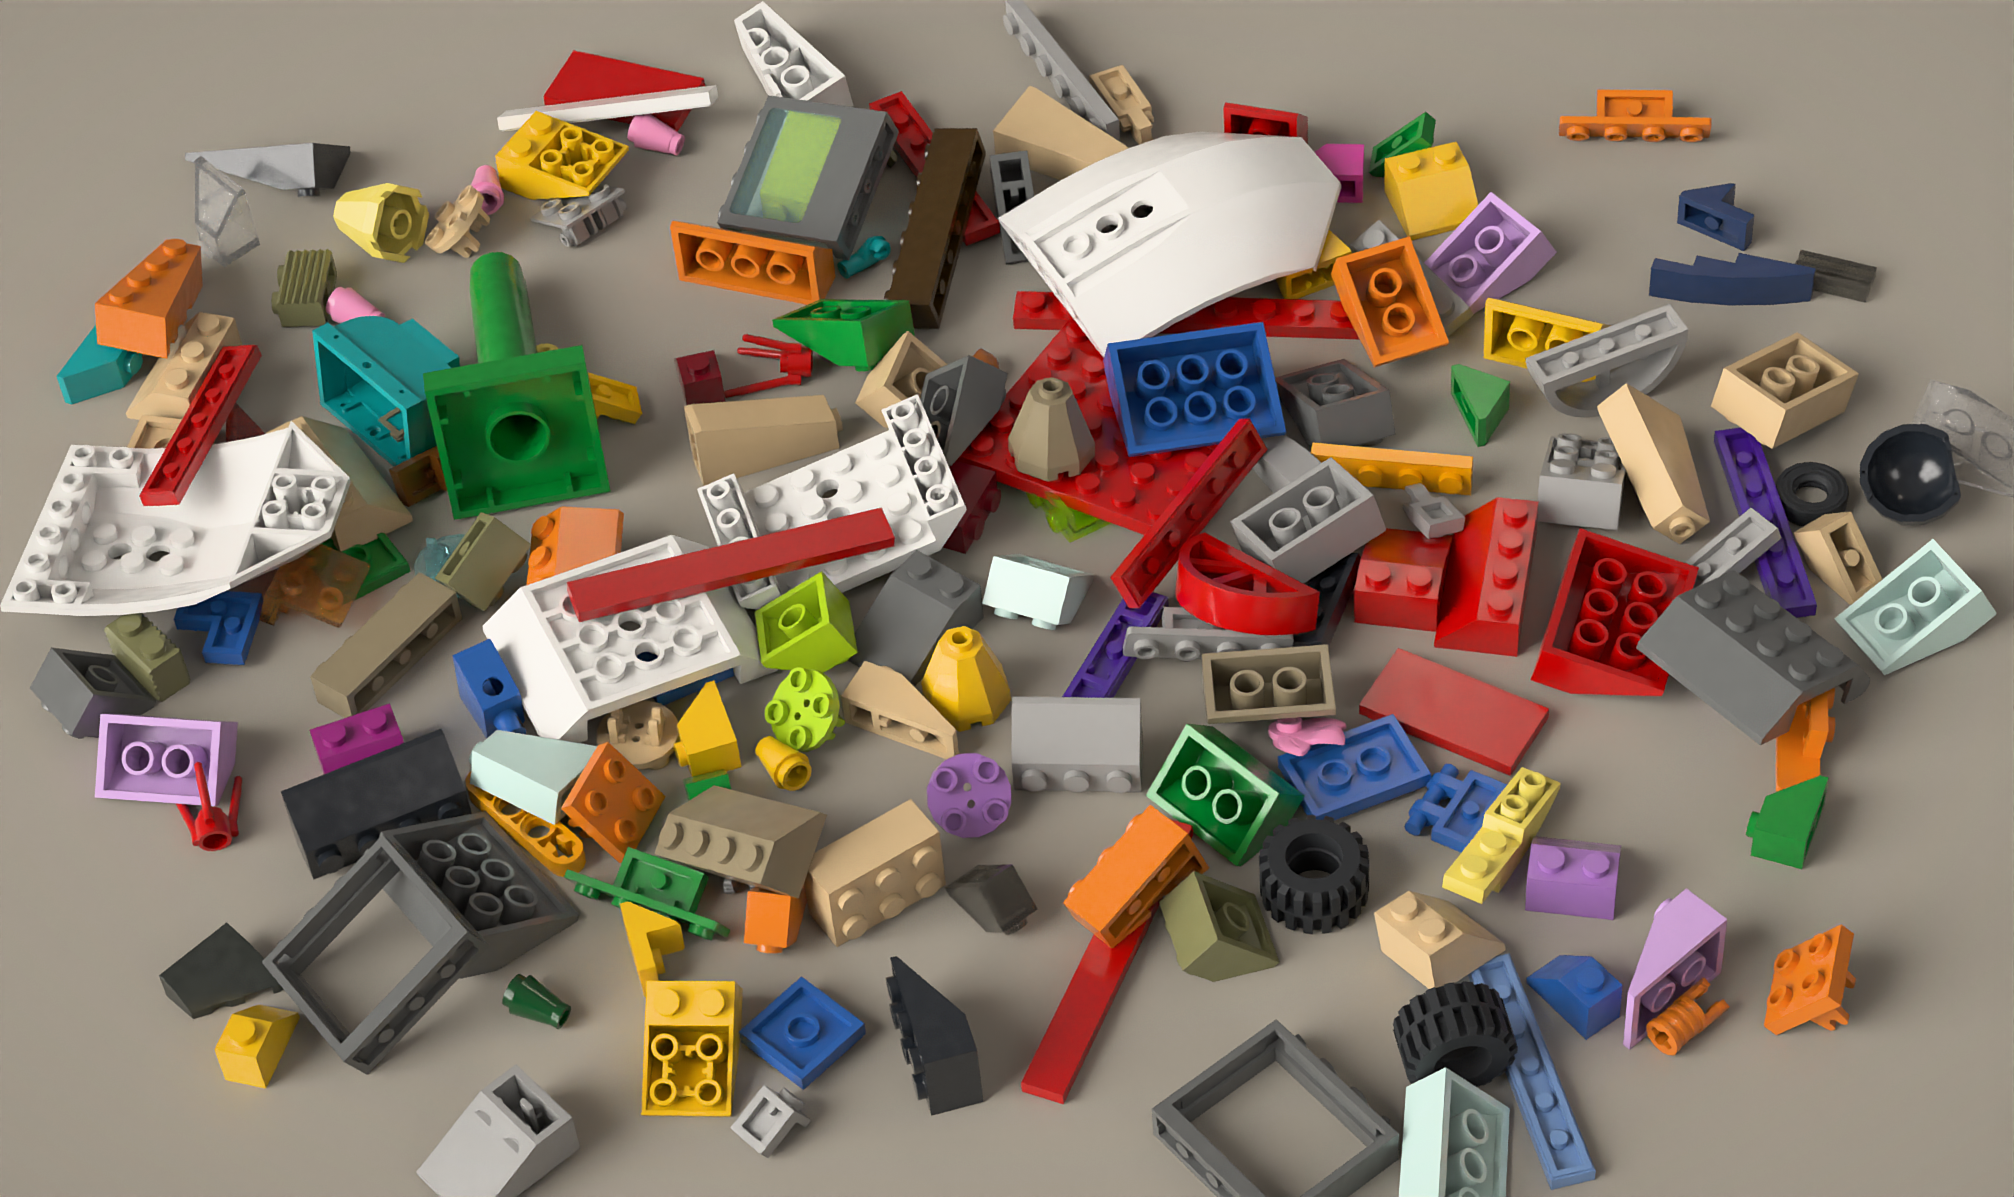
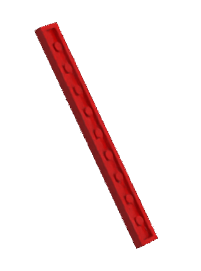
(1280, 316)

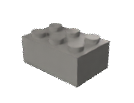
(1310, 522)

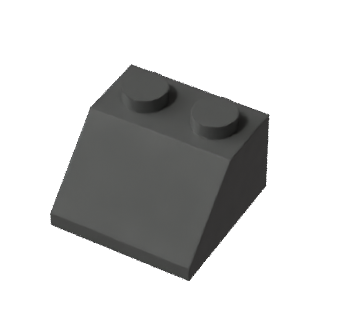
(83, 686)

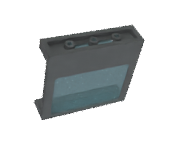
(810, 172)

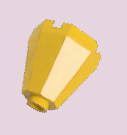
(965, 680)

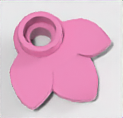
(1298, 735)

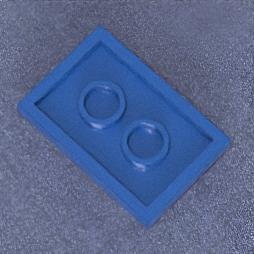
(1364, 772)

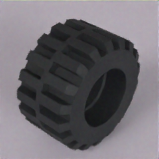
(1318, 901)
(1457, 1030)

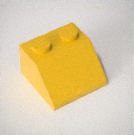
(1430, 189)

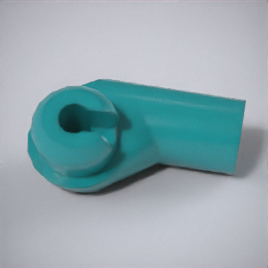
(871, 252)

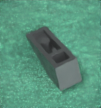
(1011, 188)

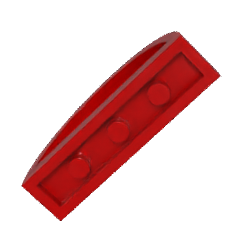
(1240, 591)

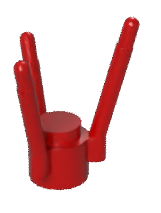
(793, 357)
(212, 827)

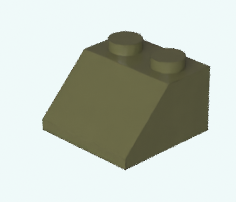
(1217, 929)

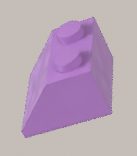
(1572, 877)

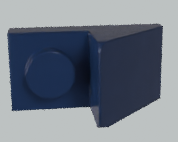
(1713, 214)

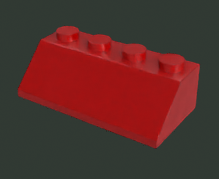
(1489, 578)

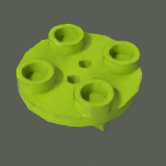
(816, 719)

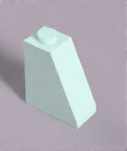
(529, 771)

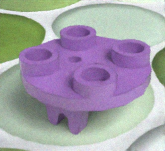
(988, 790)

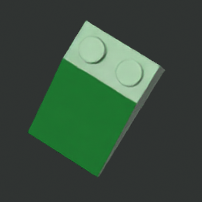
(849, 329)

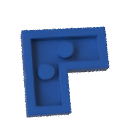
(230, 622)

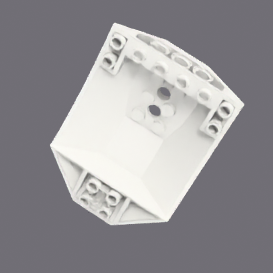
(1220, 223)
(241, 517)

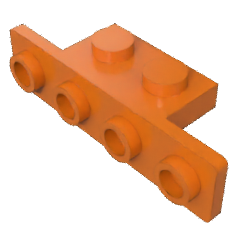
(1635, 115)
(1801, 748)

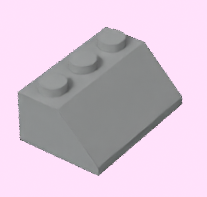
(1077, 744)

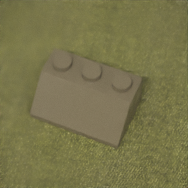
(1267, 684)

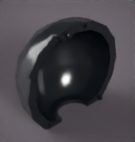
(1910, 474)

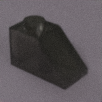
(994, 897)

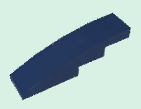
(1720, 282)

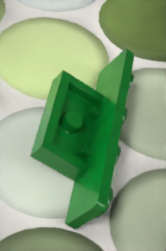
(656, 886)

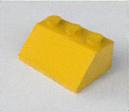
(1522, 331)

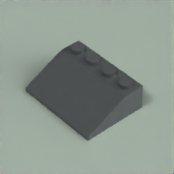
(485, 881)

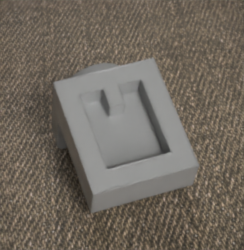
(769, 1119)

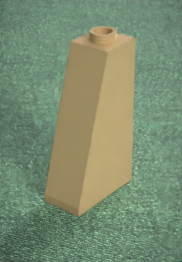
(1052, 135)
(759, 434)
(1657, 461)

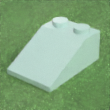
(1916, 611)

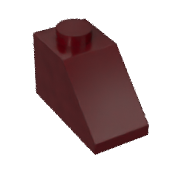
(700, 378)

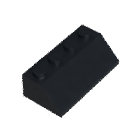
(394, 789)

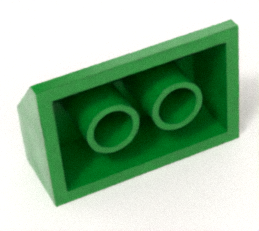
(1223, 793)

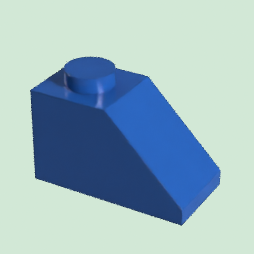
(1579, 992)

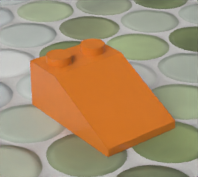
(1389, 302)

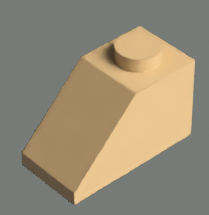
(1839, 555)

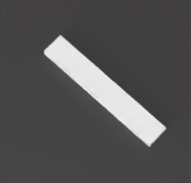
(615, 107)

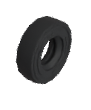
(1811, 475)

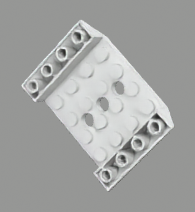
(892, 471)
(592, 667)

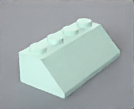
(1453, 1140)

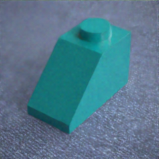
(96, 370)

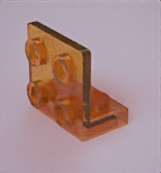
(317, 585)

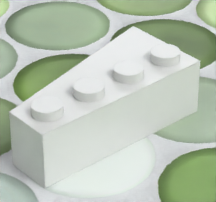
(787, 62)

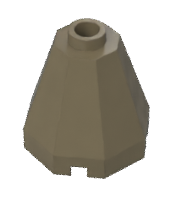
(1051, 433)

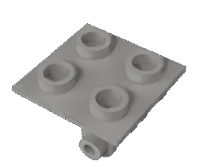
(582, 215)

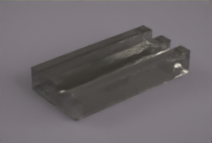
(1839, 276)

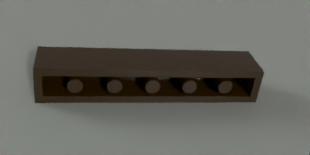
(937, 224)

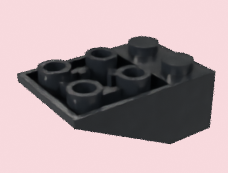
(934, 1042)

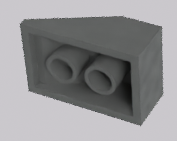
(962, 402)
(1337, 405)
(914, 613)

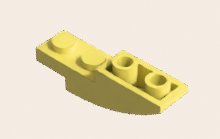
(1504, 837)

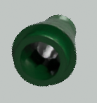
(533, 1001)

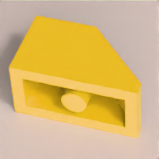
(707, 735)
(255, 1043)

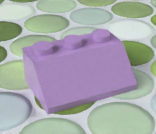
(157, 755)

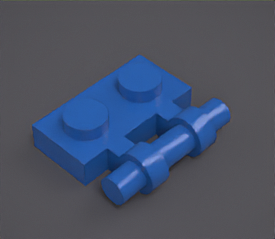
(1463, 815)

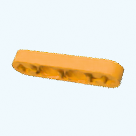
(522, 822)

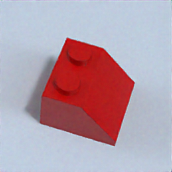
(1263, 121)

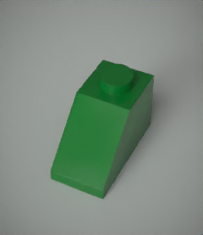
(1788, 822)

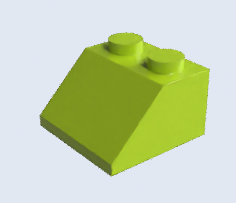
(806, 627)

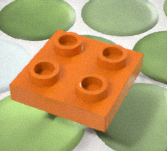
(612, 802)
(1811, 982)

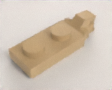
(1125, 101)

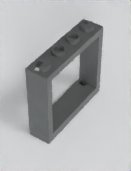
(412, 995)
(1271, 1044)

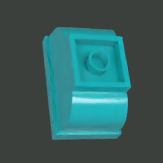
(373, 368)

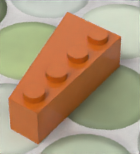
(151, 300)

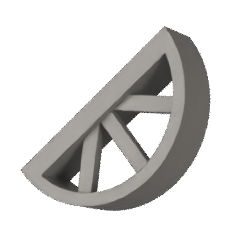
(1643, 344)

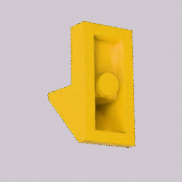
(615, 399)
(650, 939)

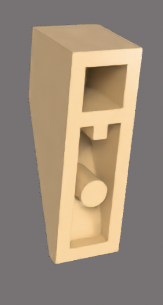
(893, 708)

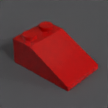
(1402, 580)

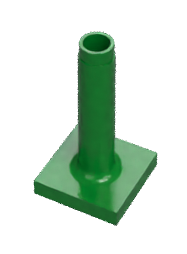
(518, 420)

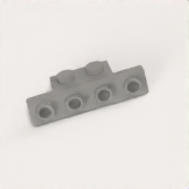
(1189, 637)

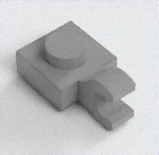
(1432, 515)

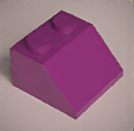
(356, 737)

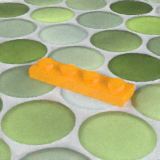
(1401, 468)

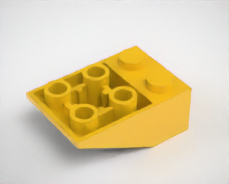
(556, 159)
(691, 1047)

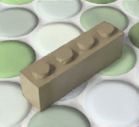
(386, 646)

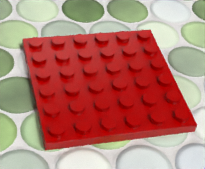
(1112, 485)

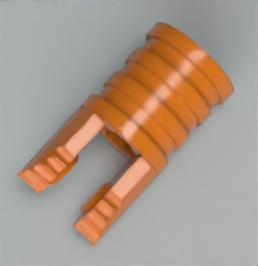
(1683, 1019)

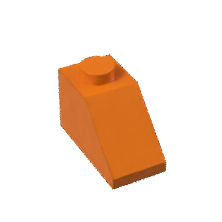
(773, 919)

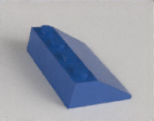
(1192, 388)

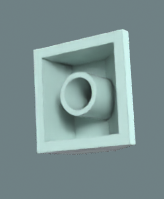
(1035, 589)

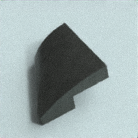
(217, 974)

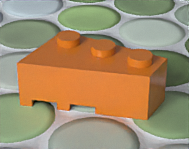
(1133, 876)

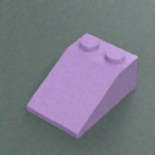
(1490, 253)
(1678, 952)

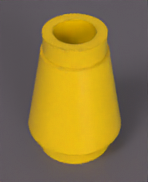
(784, 763)

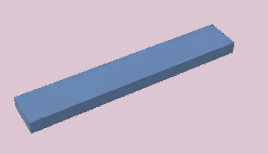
(1537, 1083)

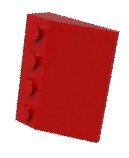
(1601, 613)

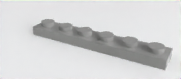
(1058, 67)

